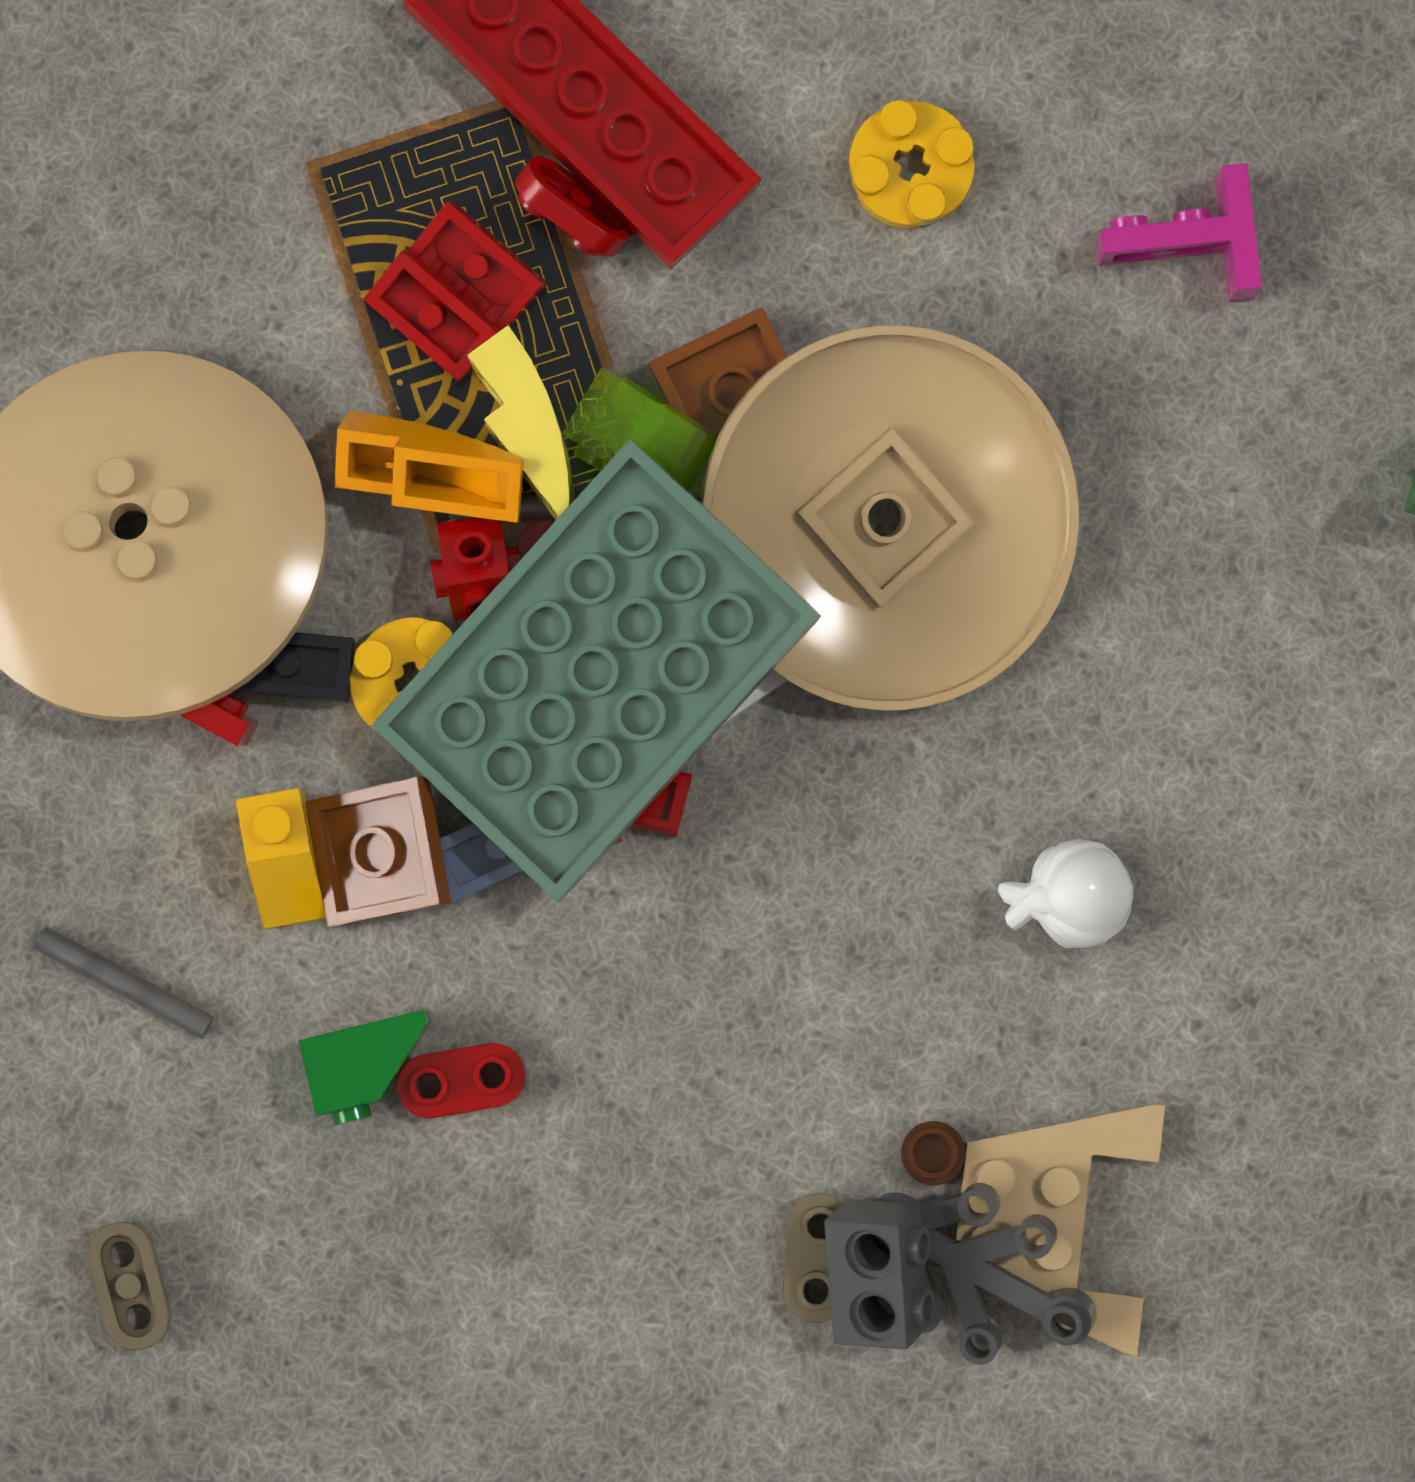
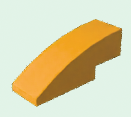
(427, 467)

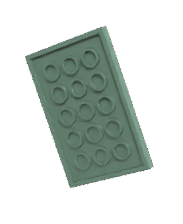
(596, 670)

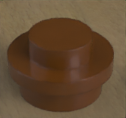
(933, 1153)

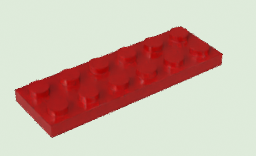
(598, 114)

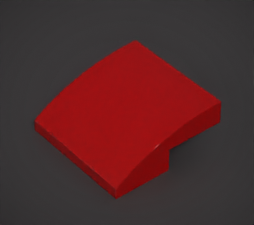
(454, 289)

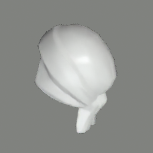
(1074, 892)

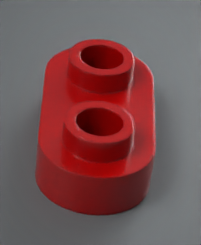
(557, 195)
(461, 1080)

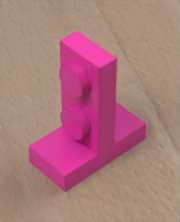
(1194, 234)

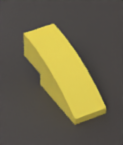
(525, 419)

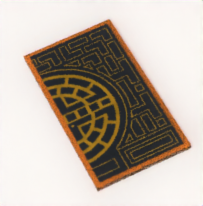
(380, 203)

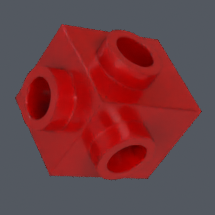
(471, 562)

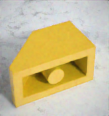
(281, 857)

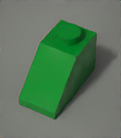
(359, 1064)

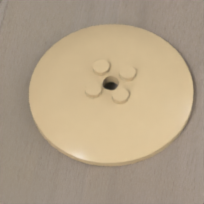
(978, 497)
(210, 580)

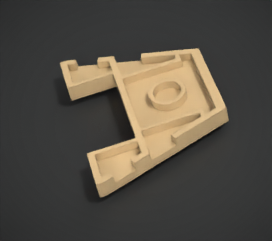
(1049, 1175)

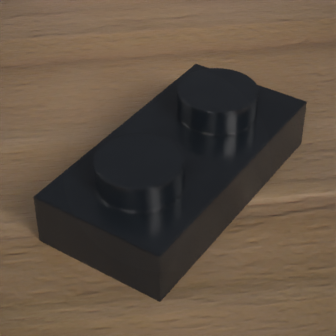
(308, 669)

